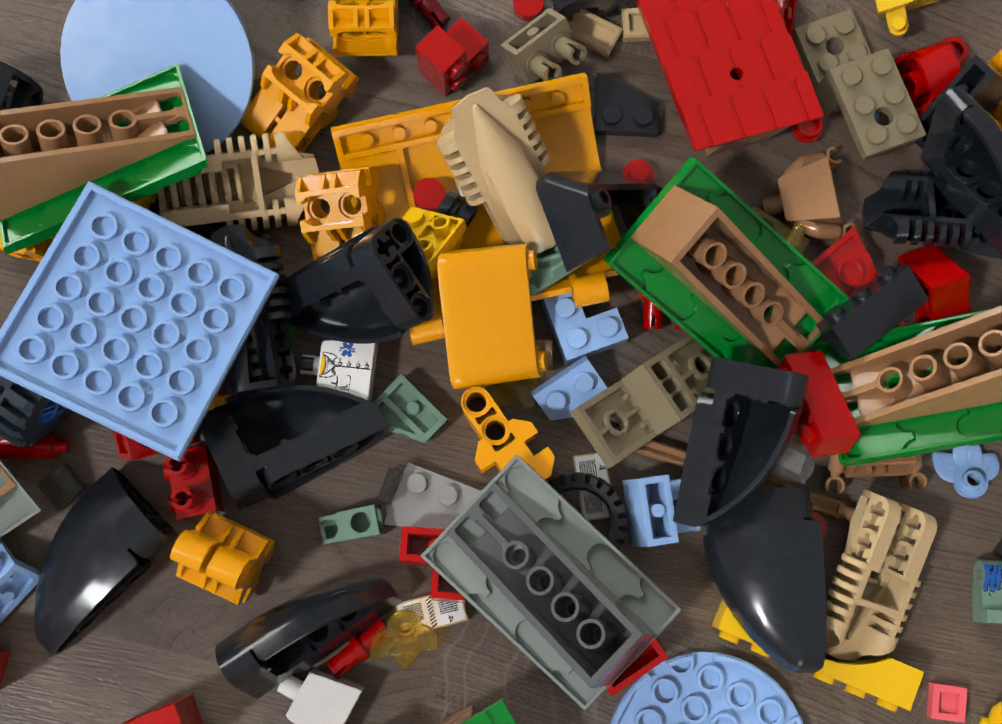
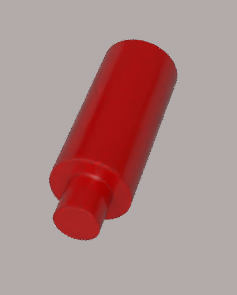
(46, 448)

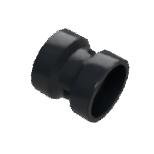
(452, 204)

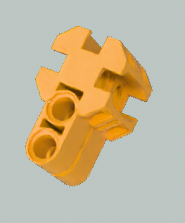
(363, 20)
(294, 103)
(343, 222)
(514, 441)
(222, 557)

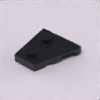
(623, 110)

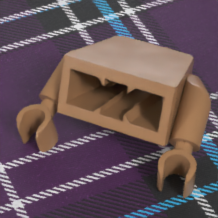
(810, 196)
(907, 467)

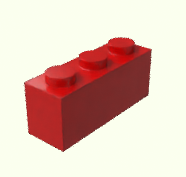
(825, 419)

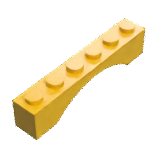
(880, 676)

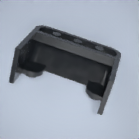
(580, 199)

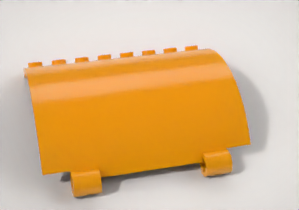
(406, 151)

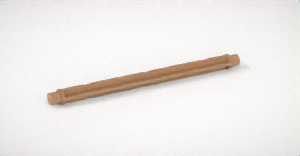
(676, 456)

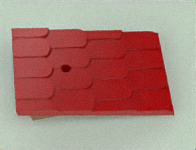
(729, 70)

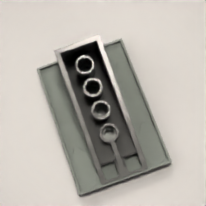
(551, 582)

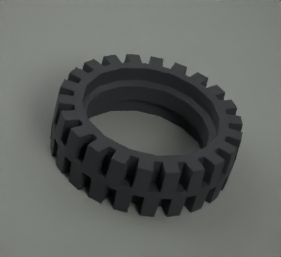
(605, 492)

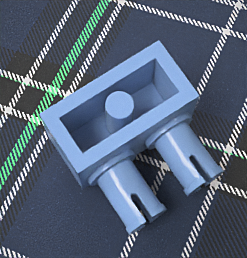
(652, 511)

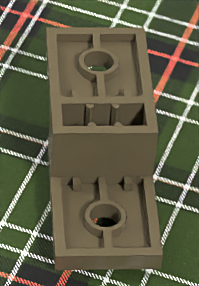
(858, 84)
(645, 401)

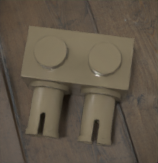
(541, 46)

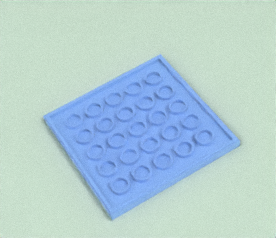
(132, 321)

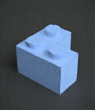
(580, 335)

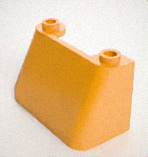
(489, 315)

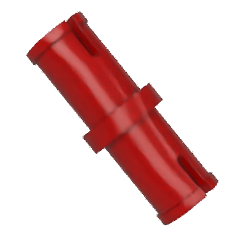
(355, 651)

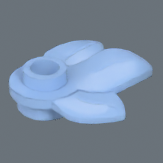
(964, 463)

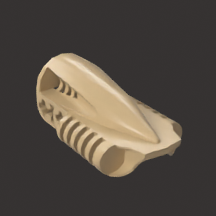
(498, 162)
(263, 183)
(870, 589)

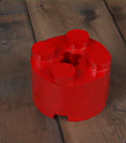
(927, 72)

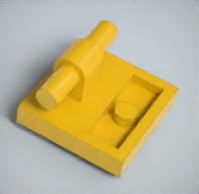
(896, 15)
(435, 233)

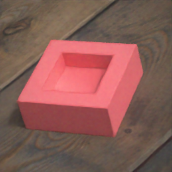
(946, 702)

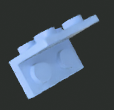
(15, 580)

